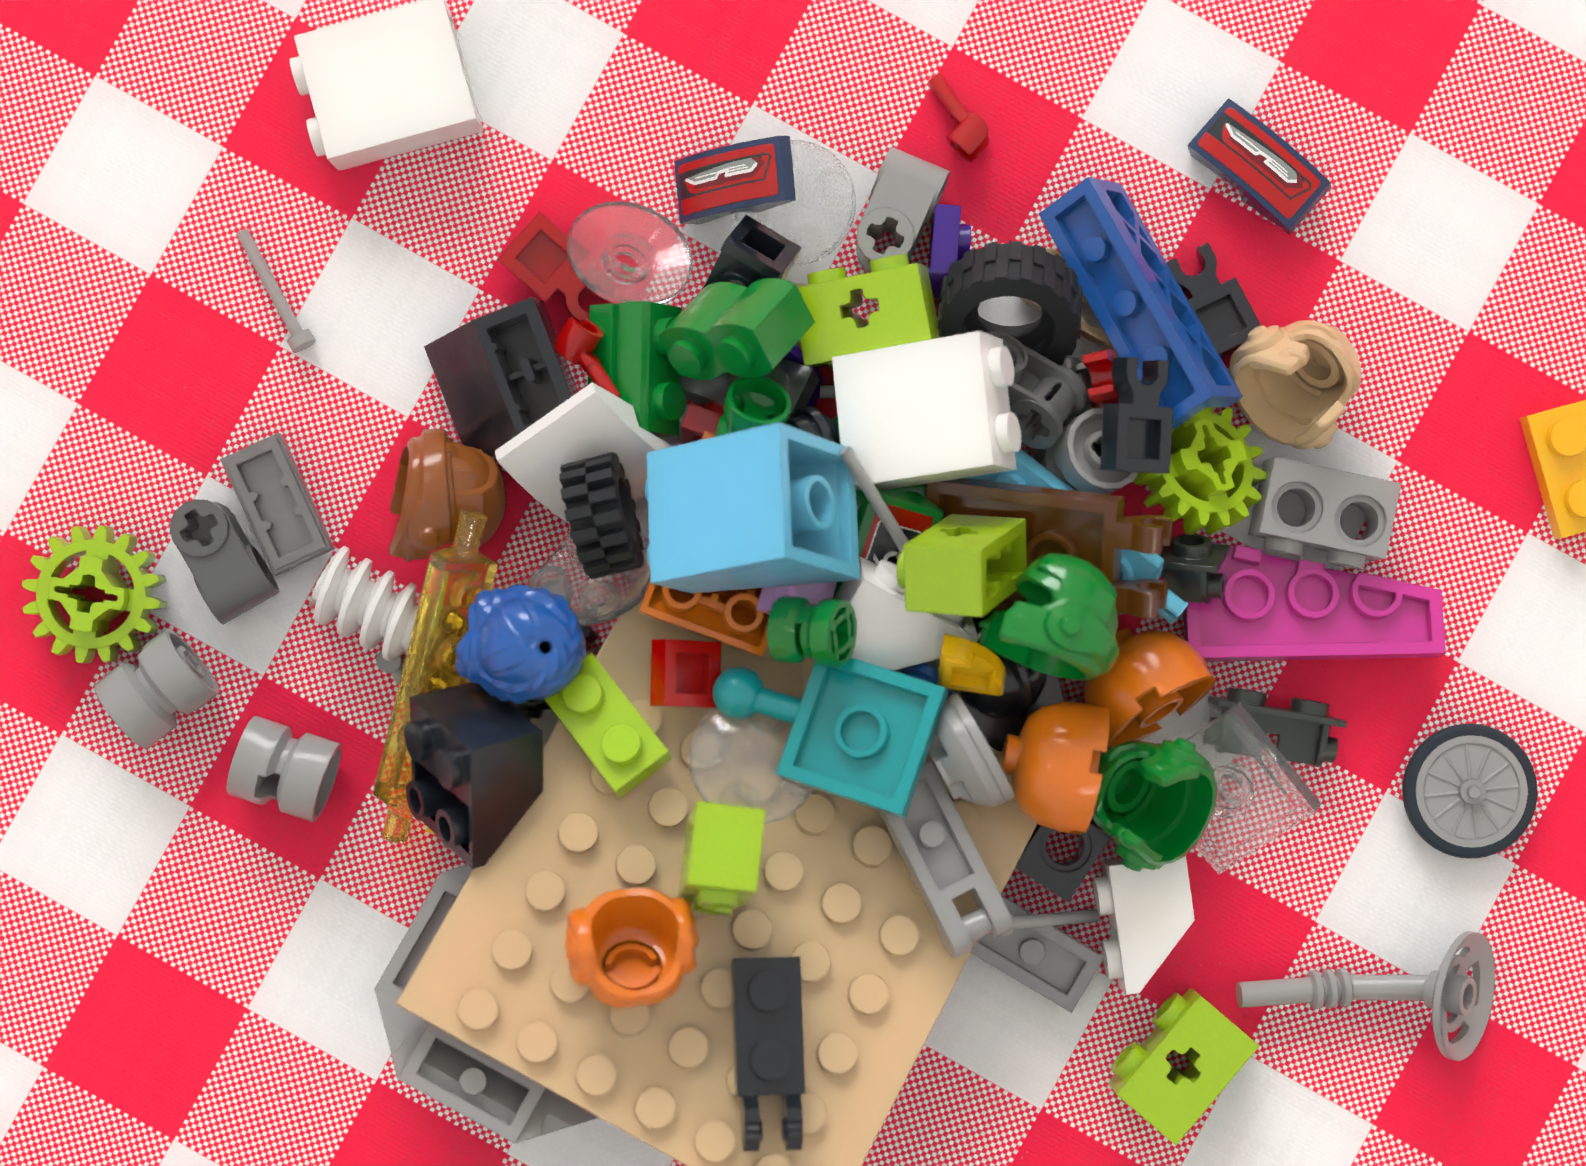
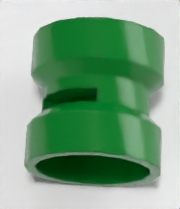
(753, 404)
(812, 631)

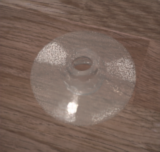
(629, 253)

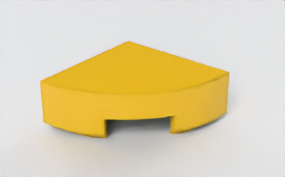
(970, 667)

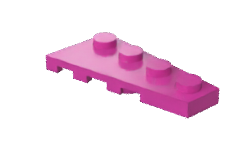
(1312, 613)

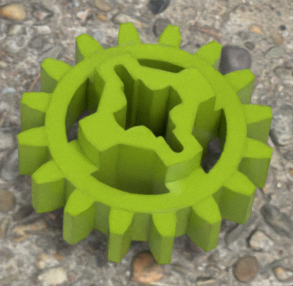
(1209, 474)
(96, 570)

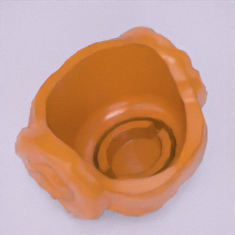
(631, 946)

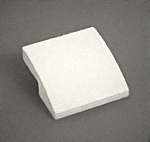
(578, 429)

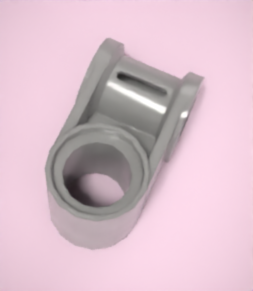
(899, 204)

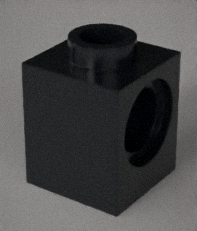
(1066, 875)

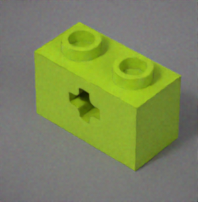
(904, 305)
(963, 565)
(721, 857)
(1176, 1098)

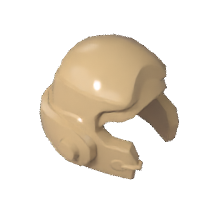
(1296, 381)

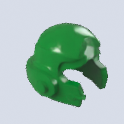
(1064, 624)
(1154, 800)

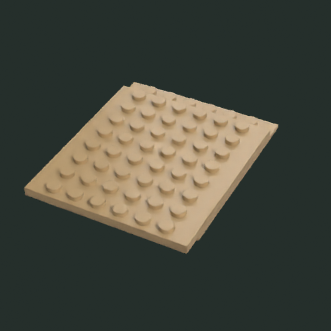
(666, 1069)

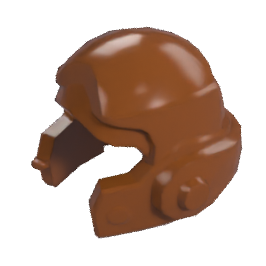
(433, 486)

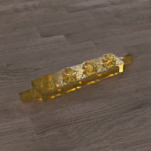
(440, 623)

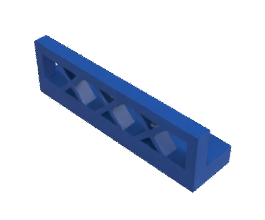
(1138, 295)

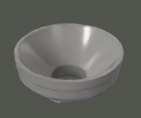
(966, 758)

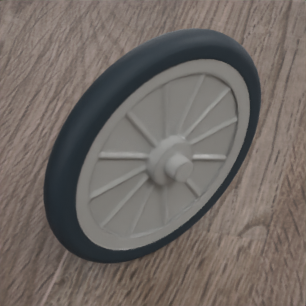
(1469, 791)

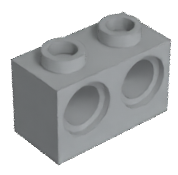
(1325, 497)

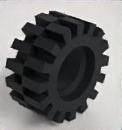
(601, 515)

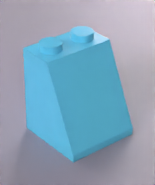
(751, 512)

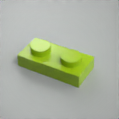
(608, 728)

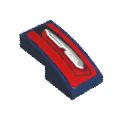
(1260, 165)
(735, 179)

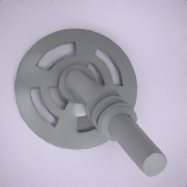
(1442, 991)

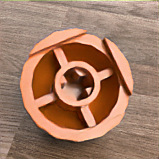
(1148, 682)
(1058, 764)

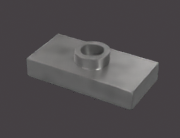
(277, 504)

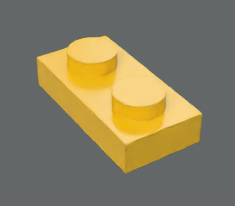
(1559, 461)

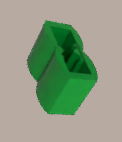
(736, 329)

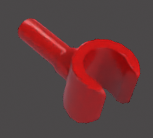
(971, 133)
(577, 345)

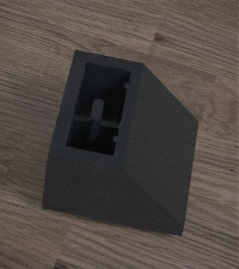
(501, 373)
(471, 768)

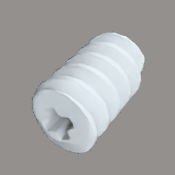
(365, 605)

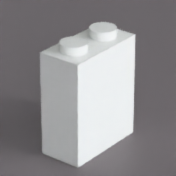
(385, 84)
(928, 409)

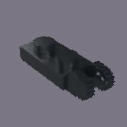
(768, 1044)

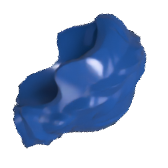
(505, 640)

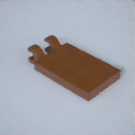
(1068, 524)

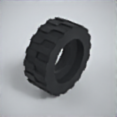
(1021, 273)

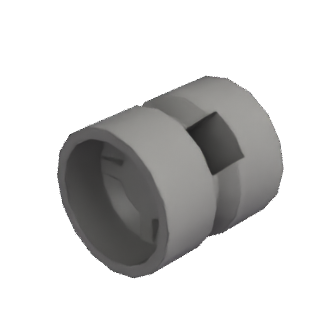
(1077, 457)
(148, 695)
(284, 768)

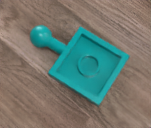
(852, 732)

